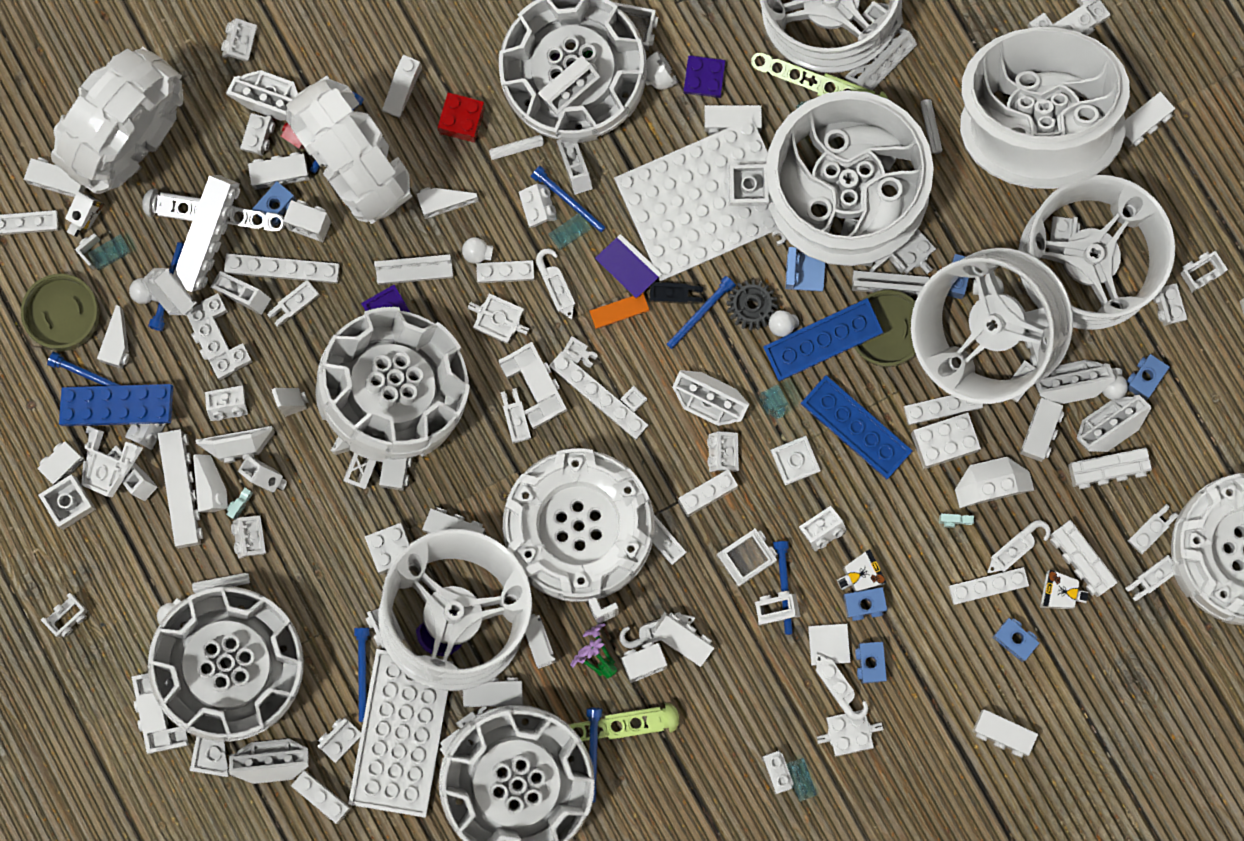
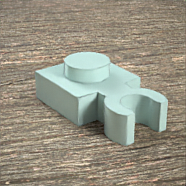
(235, 508)
(951, 520)

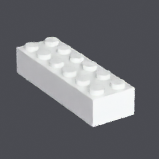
(206, 232)

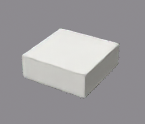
(633, 399)

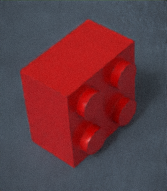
(461, 117)

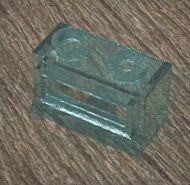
(774, 402)

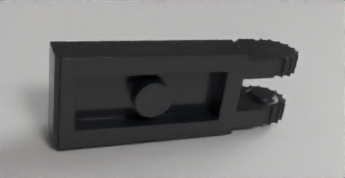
(674, 293)

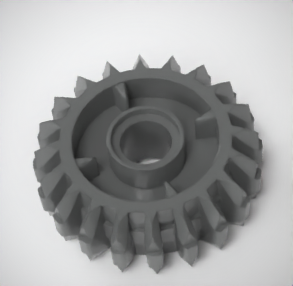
(754, 293)

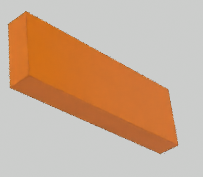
(619, 311)

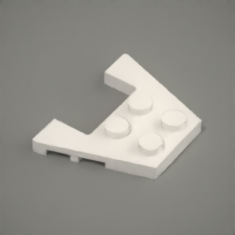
(104, 472)

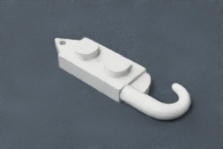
(556, 284)
(1016, 547)
(645, 633)
(838, 686)

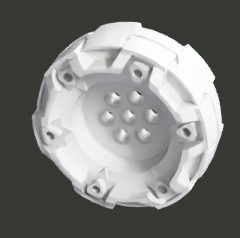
(617, 57)
(117, 119)
(350, 150)
(362, 414)
(600, 488)
(1198, 553)
(239, 706)
(500, 741)

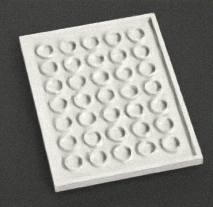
(684, 201)

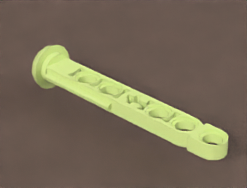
(840, 84)
(656, 719)

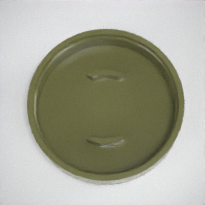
(60, 312)
(894, 316)

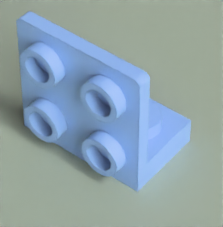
(804, 272)

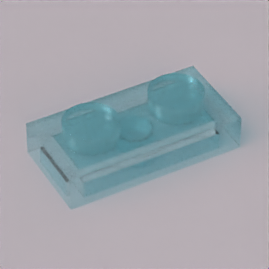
(569, 231)
(109, 252)
(801, 779)

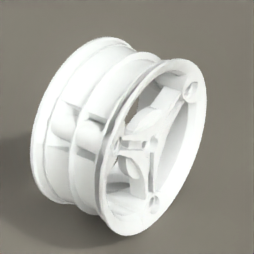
(829, 15)
(1097, 270)
(940, 359)
(437, 618)

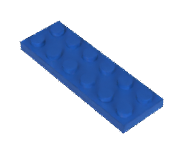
(823, 340)
(116, 405)
(856, 427)

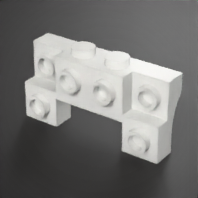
(1081, 20)
(208, 334)
(543, 388)
(153, 719)

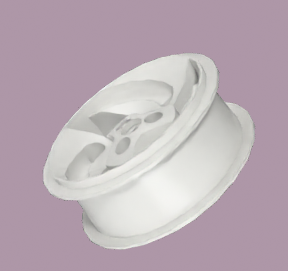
(869, 129)
(1039, 133)

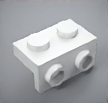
(537, 205)
(145, 434)

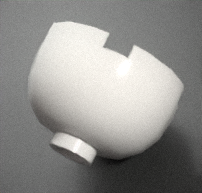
(659, 72)

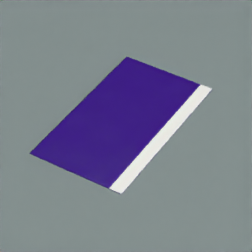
(628, 266)

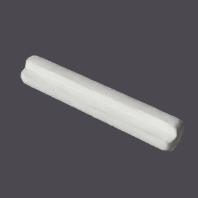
(931, 126)
(516, 147)
(228, 581)

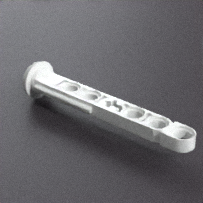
(165, 204)

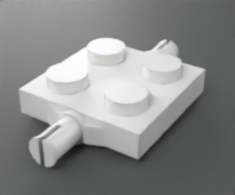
(915, 253)
(498, 318)
(849, 735)

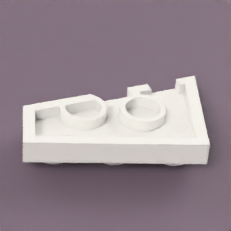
(210, 756)

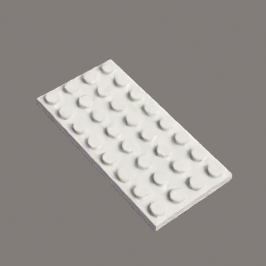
(397, 742)

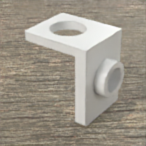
(86, 244)
(894, 260)

